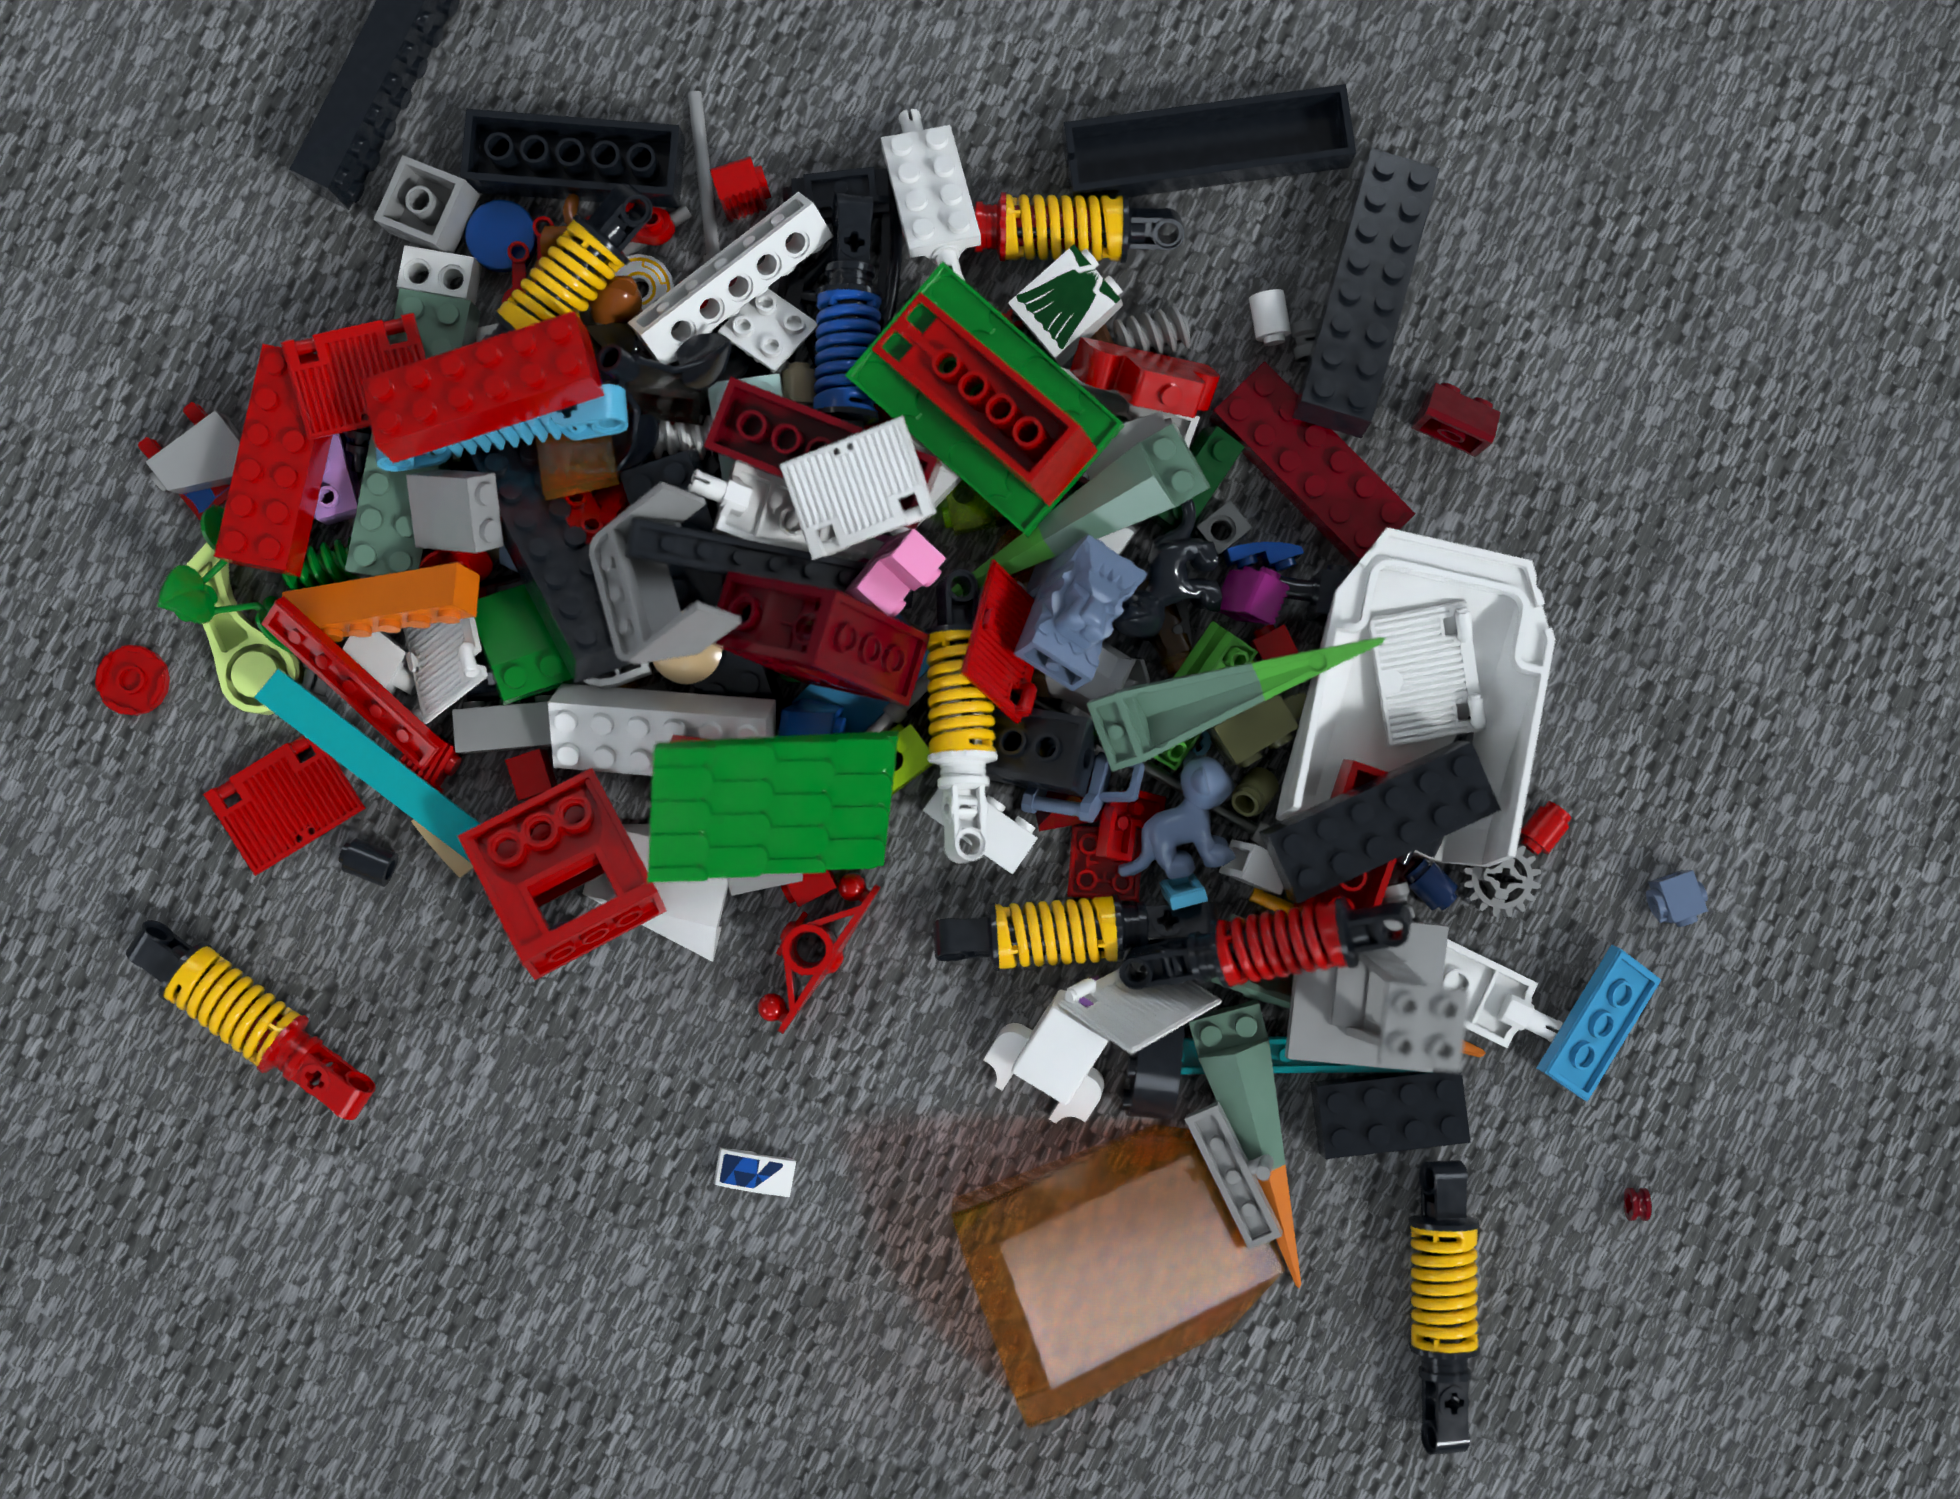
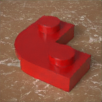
(1120, 823)

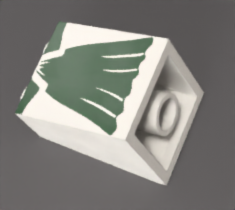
(1067, 303)

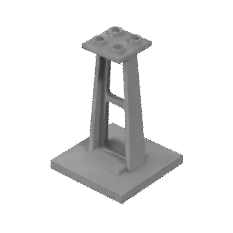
(1384, 1010)

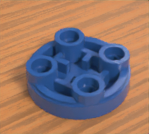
(494, 229)

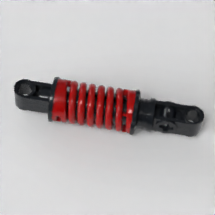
(1269, 945)

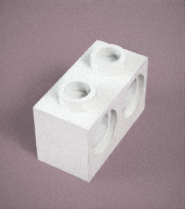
(442, 269)

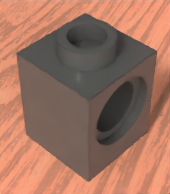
(1230, 518)

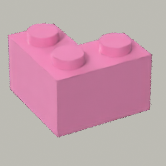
(895, 569)

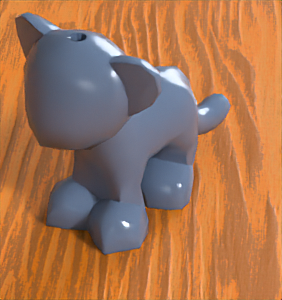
(1204, 788)

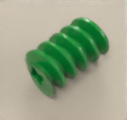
(322, 567)

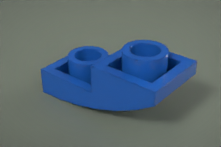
(1272, 554)

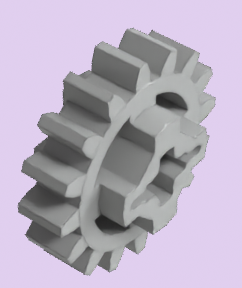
(1497, 891)

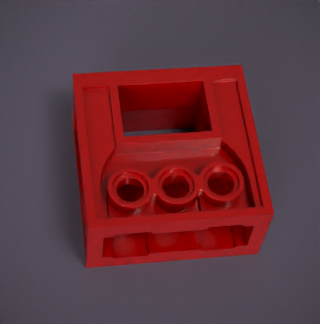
(550, 850)

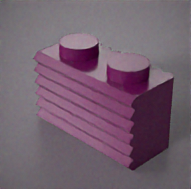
(1253, 595)

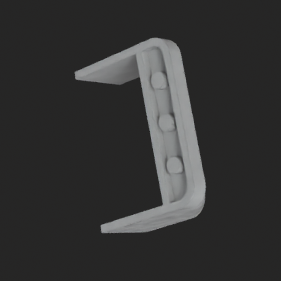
(641, 594)

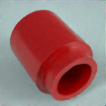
(1545, 828)

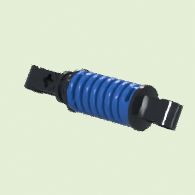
(846, 313)

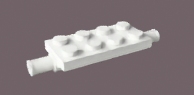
(930, 192)
(761, 510)
(1497, 997)

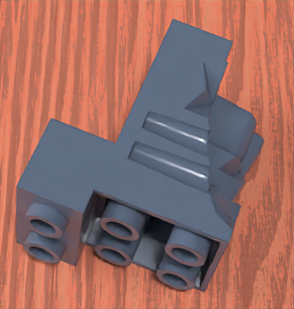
(1075, 609)

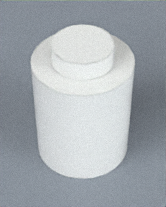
(1270, 316)

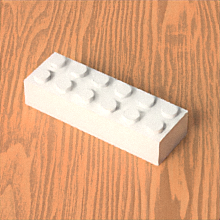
(620, 726)

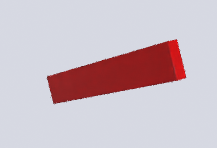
(353, 683)

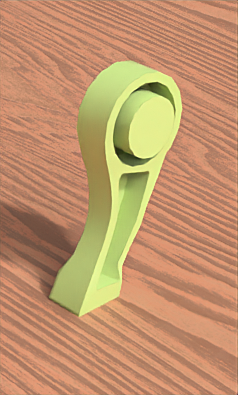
(239, 648)

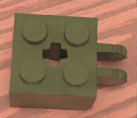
(1256, 728)

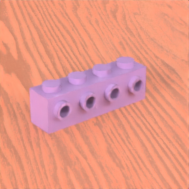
(339, 485)

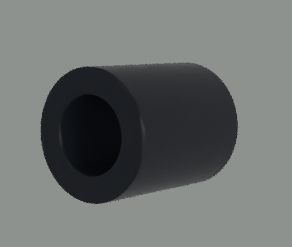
(368, 861)

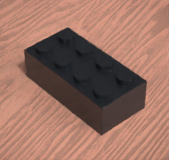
(1389, 1113)

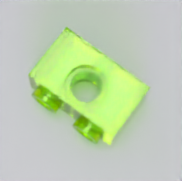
(970, 516)

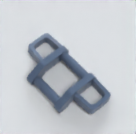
(1092, 803)

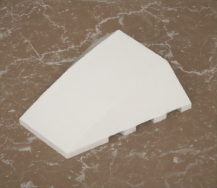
(691, 907)

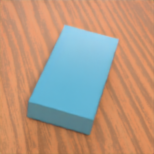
(1183, 892)

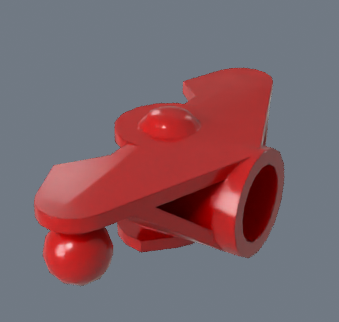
(772, 1006)

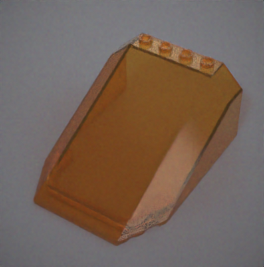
(1106, 1266)

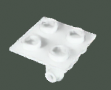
(769, 330)

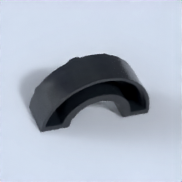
(1155, 1078)

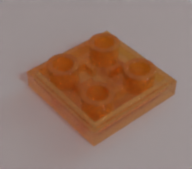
(576, 465)

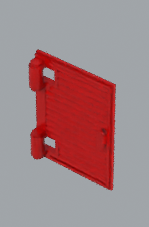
(332, 388)
(993, 639)
(284, 801)

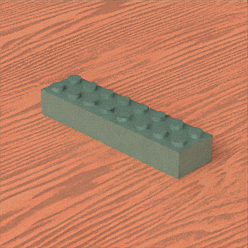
(383, 524)

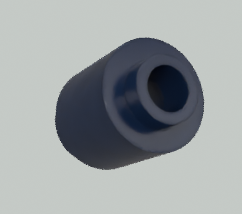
(1431, 884)

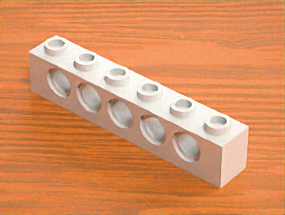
(737, 260)

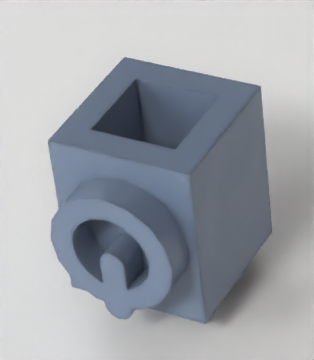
(1677, 898)

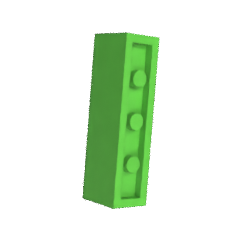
(1213, 651)

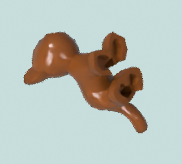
(619, 299)

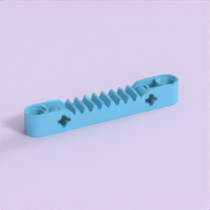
(591, 418)

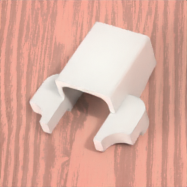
(1054, 1059)

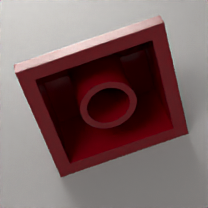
(1457, 419)

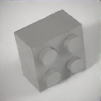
(426, 206)

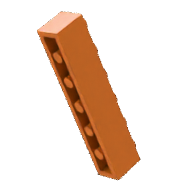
(390, 601)

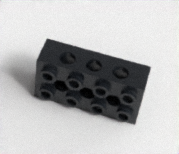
(1030, 765)

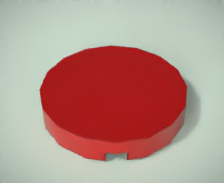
(143, 683)

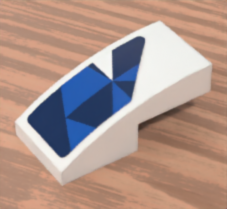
(754, 1172)

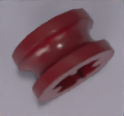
(1637, 1204)

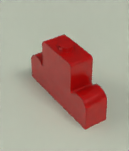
(1146, 377)

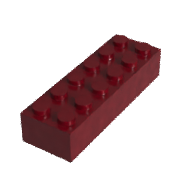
(771, 430)
(1310, 465)

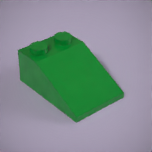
(518, 646)

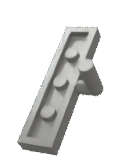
(1235, 1174)

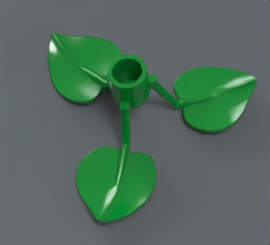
(194, 601)

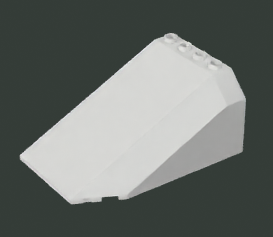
(1513, 670)

